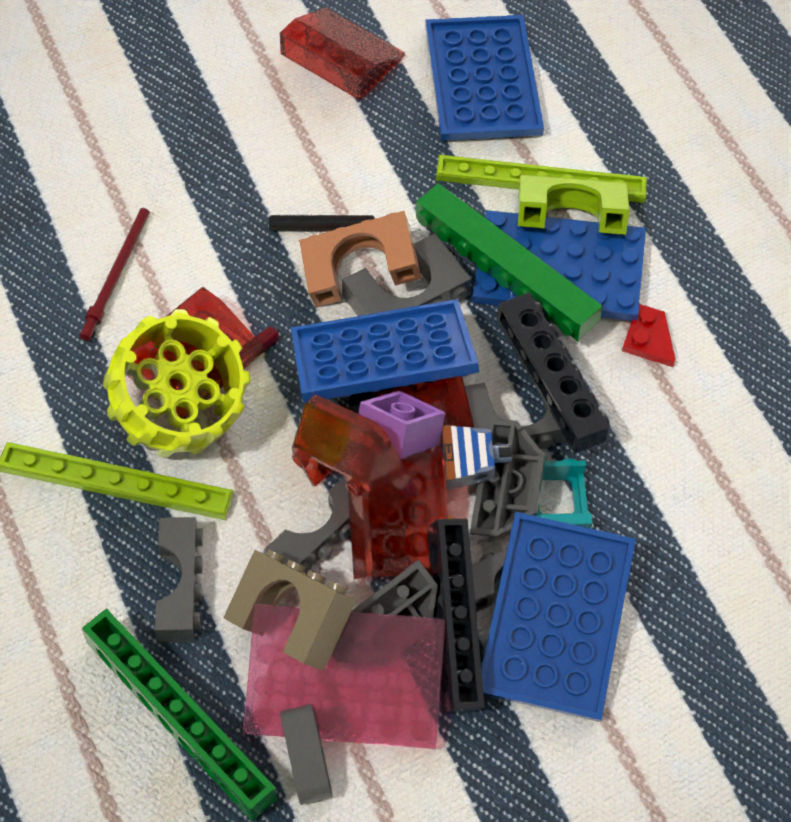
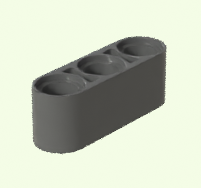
(306, 754)

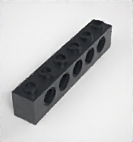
(579, 432)
(455, 602)

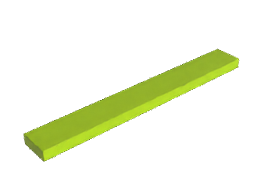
(508, 174)
(116, 480)

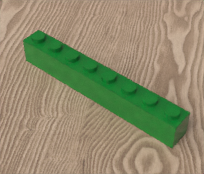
(508, 261)

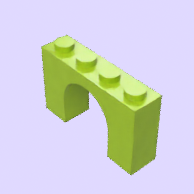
(603, 199)

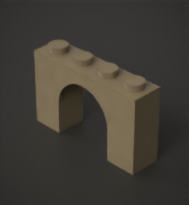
(322, 606)

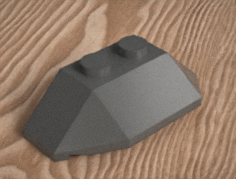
(514, 484)
(406, 595)

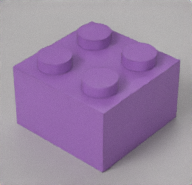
(406, 420)

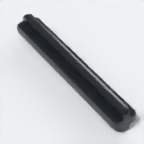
(314, 222)

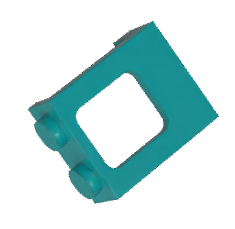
(573, 471)

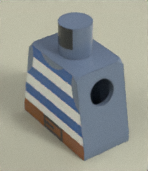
(470, 455)

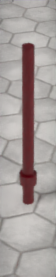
(96, 313)

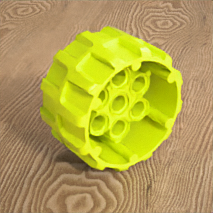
(214, 349)

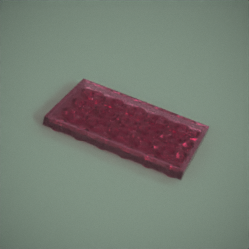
(373, 690)

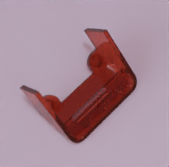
(356, 448)

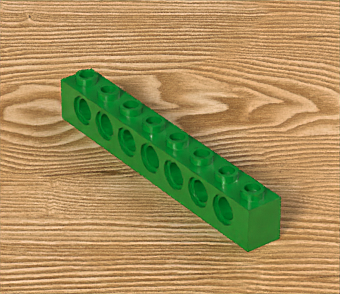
(180, 715)

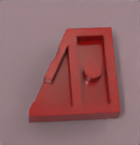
(650, 337)

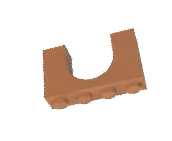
(326, 251)

